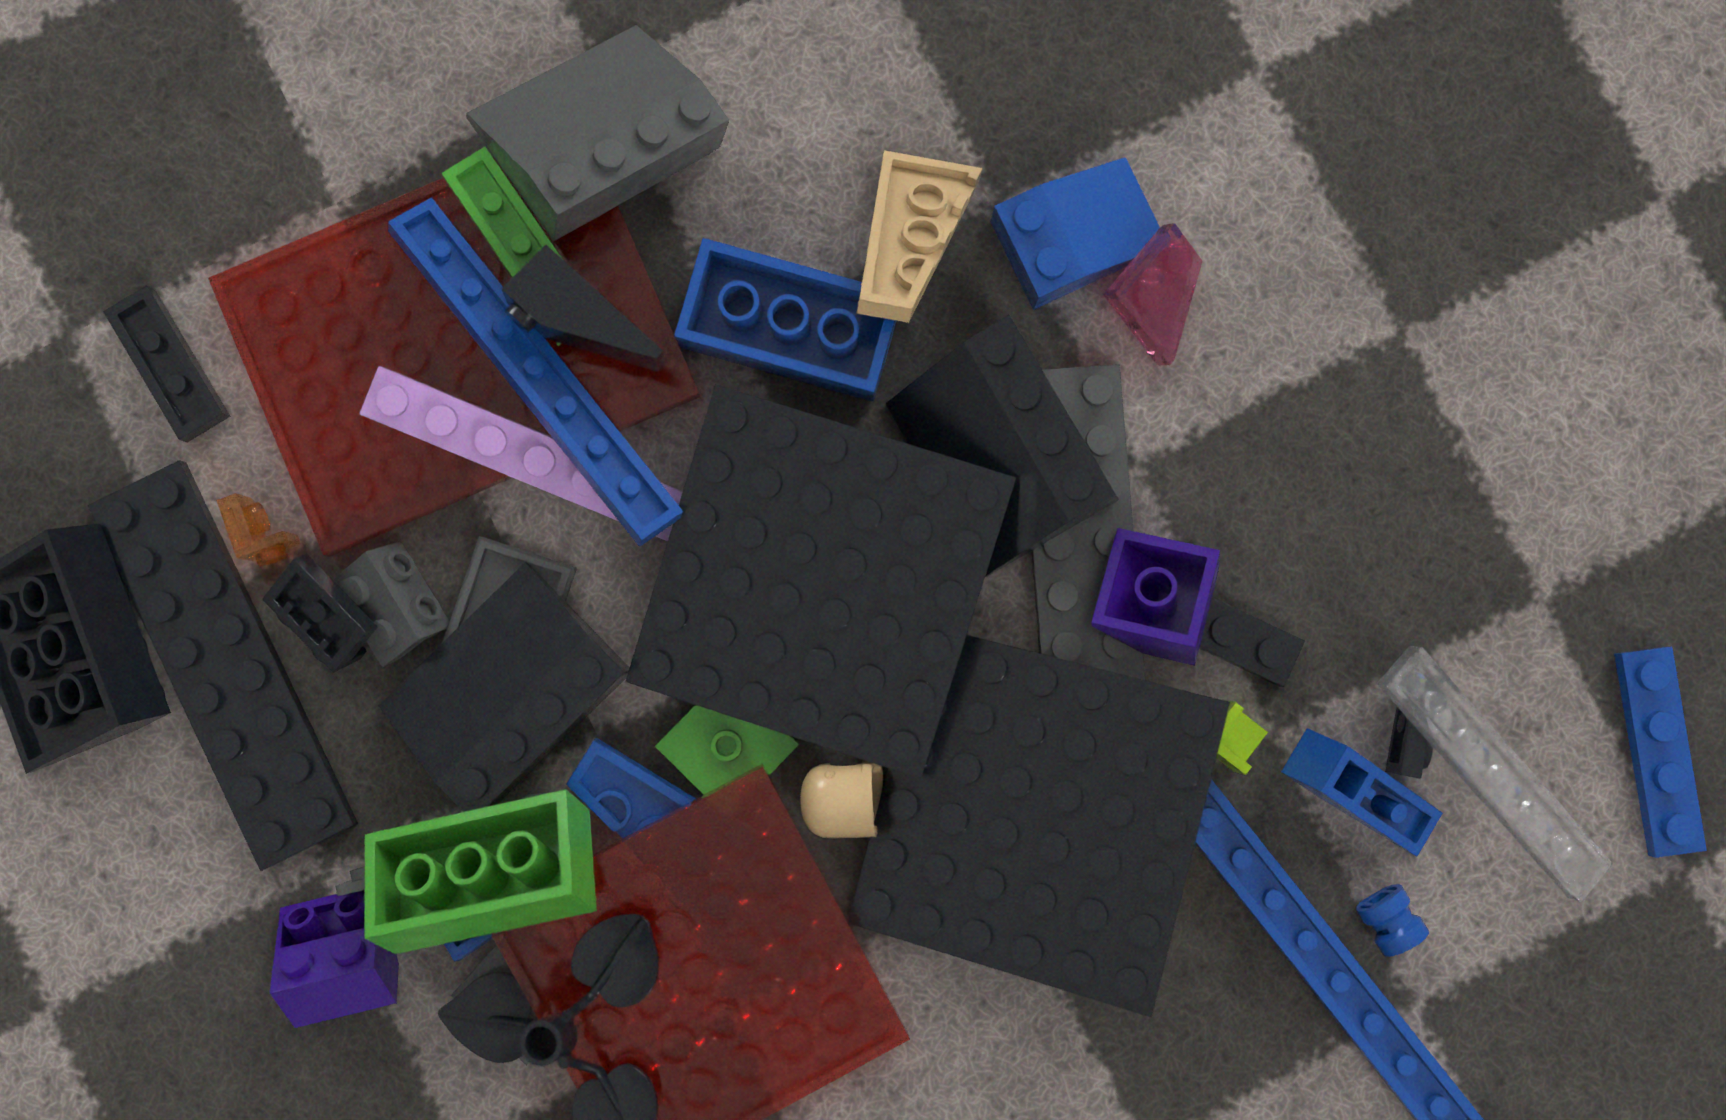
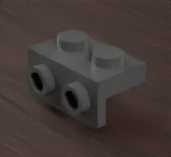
(395, 598)

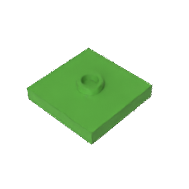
(718, 748)

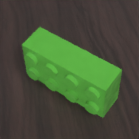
(479, 872)

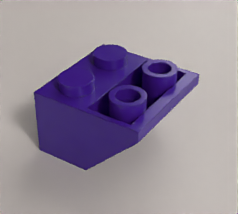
(327, 964)

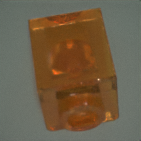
(246, 528)

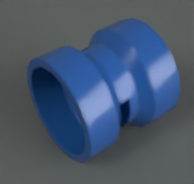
(1392, 920)

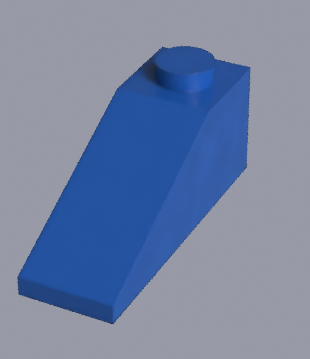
(1361, 790)

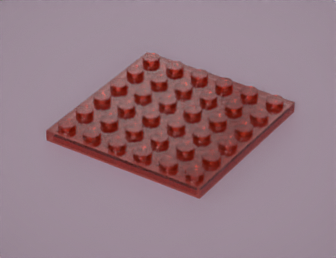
(756, 962)

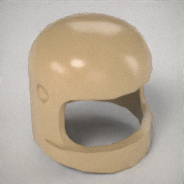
(842, 800)

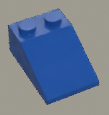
(1074, 230)

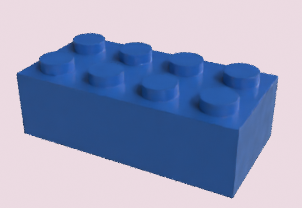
(783, 320)

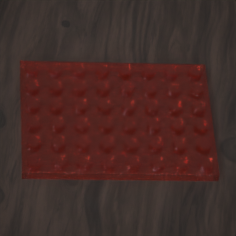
(350, 299)

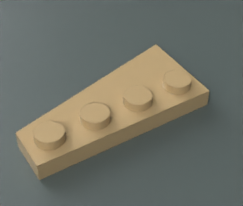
(910, 228)

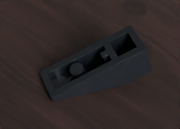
(572, 312)

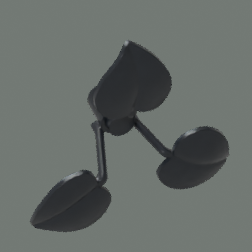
(615, 961)

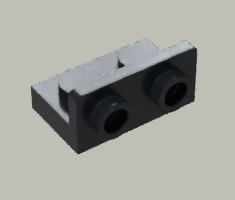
(320, 613)

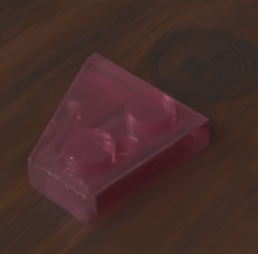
(1157, 292)

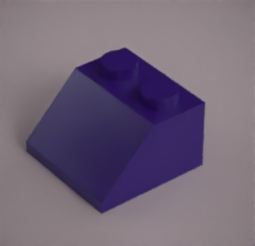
(1157, 595)

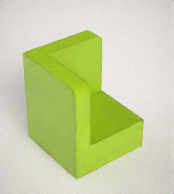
(1239, 739)

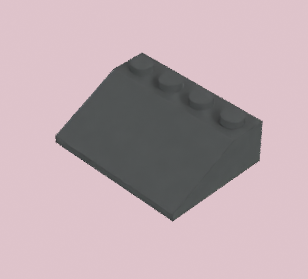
(600, 129)

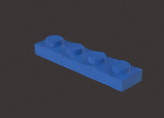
(1660, 752)

